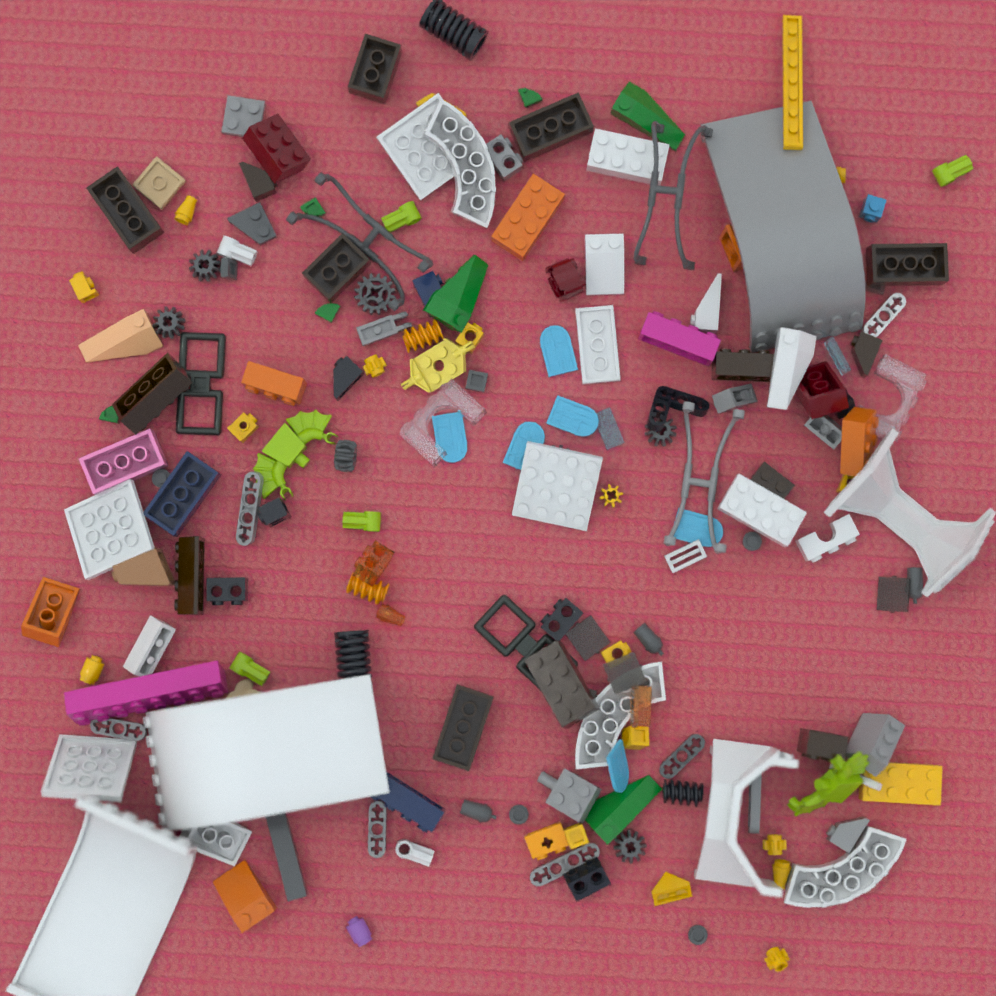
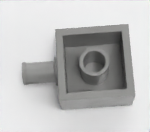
(570, 794)

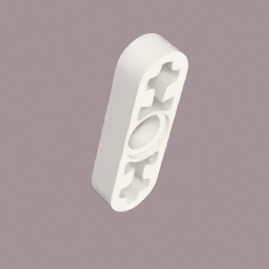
(896, 309)

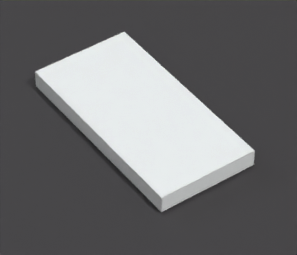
(597, 344)

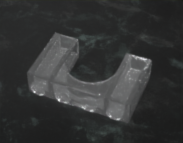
(908, 382)
(449, 397)

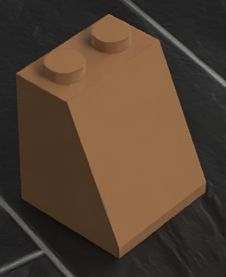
(144, 569)

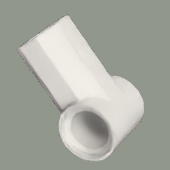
(233, 249)
(416, 853)

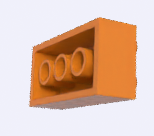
(528, 217)

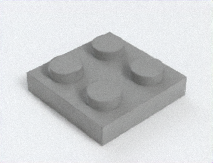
(241, 114)

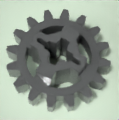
(368, 298)

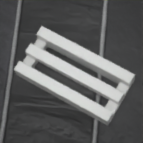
(699, 549)

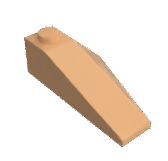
(123, 339)

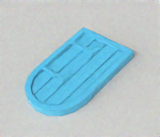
(557, 351)
(573, 417)
(525, 432)
(451, 435)
(695, 527)
(618, 767)

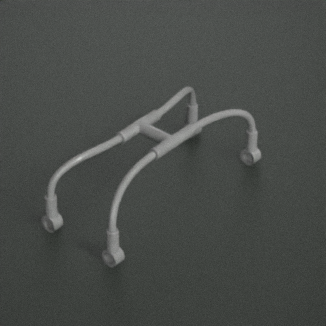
(711, 484)

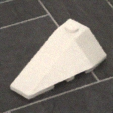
(791, 359)

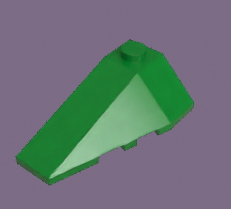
(640, 110)
(456, 299)
(616, 810)

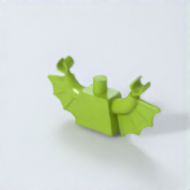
(288, 448)
(834, 785)

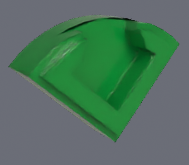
(529, 97)
(313, 208)
(328, 311)
(109, 415)

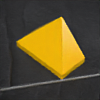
(670, 889)

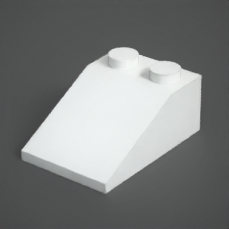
(604, 264)
(219, 841)

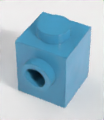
(872, 208)

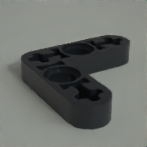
(666, 403)

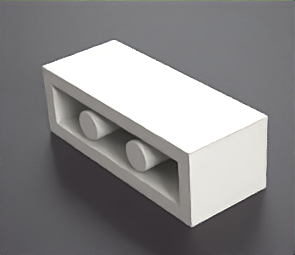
(149, 647)

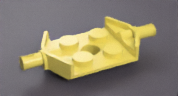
(423, 366)

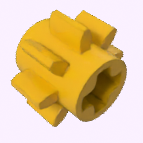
(374, 366)
(616, 495)
(774, 844)
(777, 959)

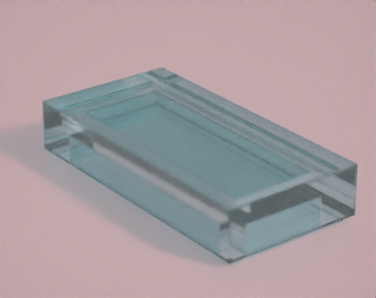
(837, 355)
(609, 429)

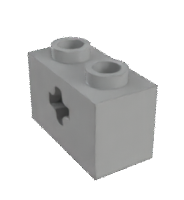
(826, 430)

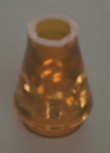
(389, 615)

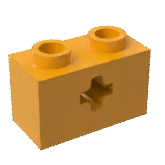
(536, 838)

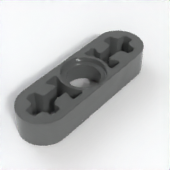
(675, 770)

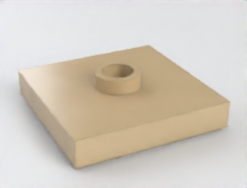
(159, 183)

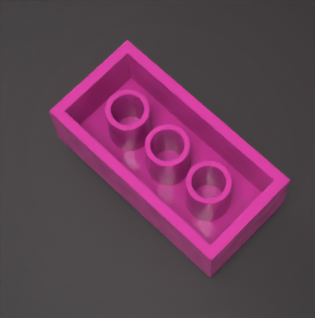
(679, 338)

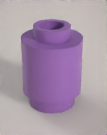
(359, 931)

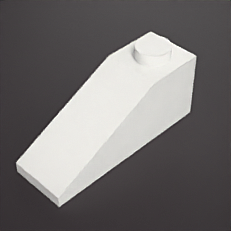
(707, 314)

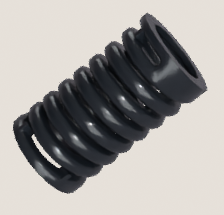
(451, 20)
(353, 654)

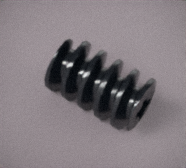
(683, 792)

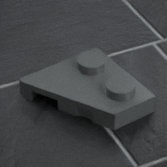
(254, 224)

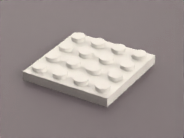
(413, 154)
(557, 486)
(109, 529)
(89, 767)

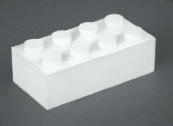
(625, 156)
(762, 510)

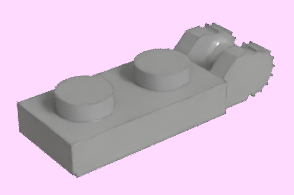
(381, 328)

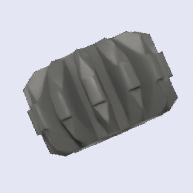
(210, 260)
(175, 320)
(665, 436)
(345, 455)
(623, 849)

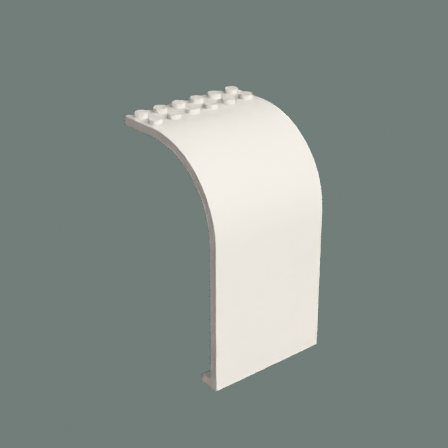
(265, 753)
(106, 907)

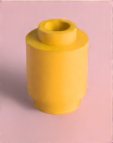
(91, 669)

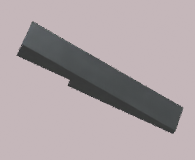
(286, 856)

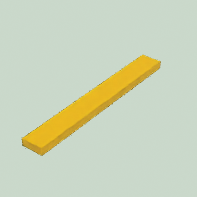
(792, 82)

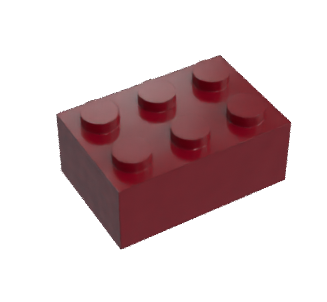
(276, 148)
(821, 391)

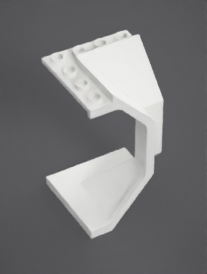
(940, 544)
(732, 770)

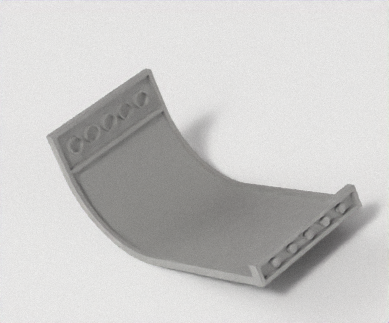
(789, 227)

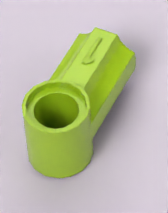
(950, 171)
(405, 215)
(367, 521)
(247, 667)

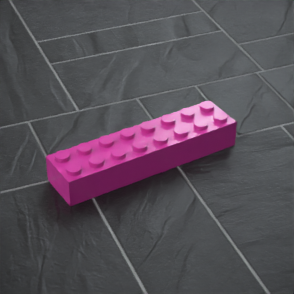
(146, 693)

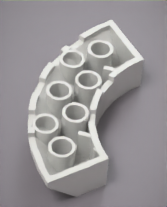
(469, 161)
(601, 729)
(847, 875)

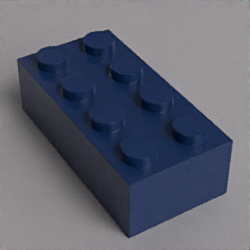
(181, 494)
(411, 804)

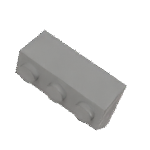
(876, 737)

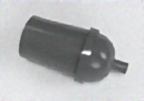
(916, 583)
(649, 639)
(477, 811)

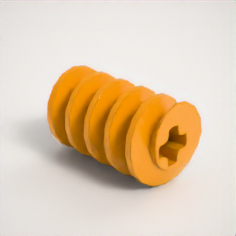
(422, 335)
(358, 586)

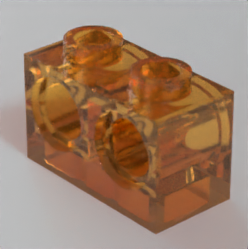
(373, 563)

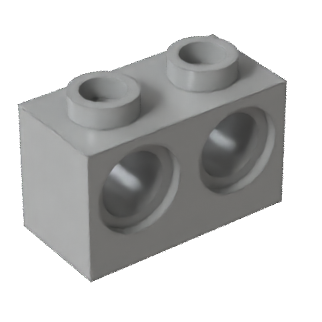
(500, 159)

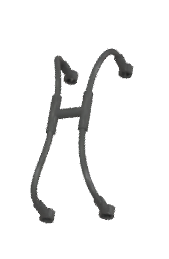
(677, 191)
(377, 228)

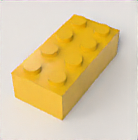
(905, 784)

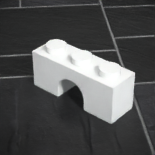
(843, 531)

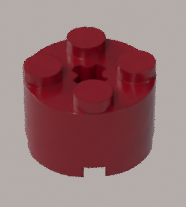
(565, 279)

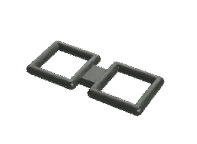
(201, 384)
(522, 642)

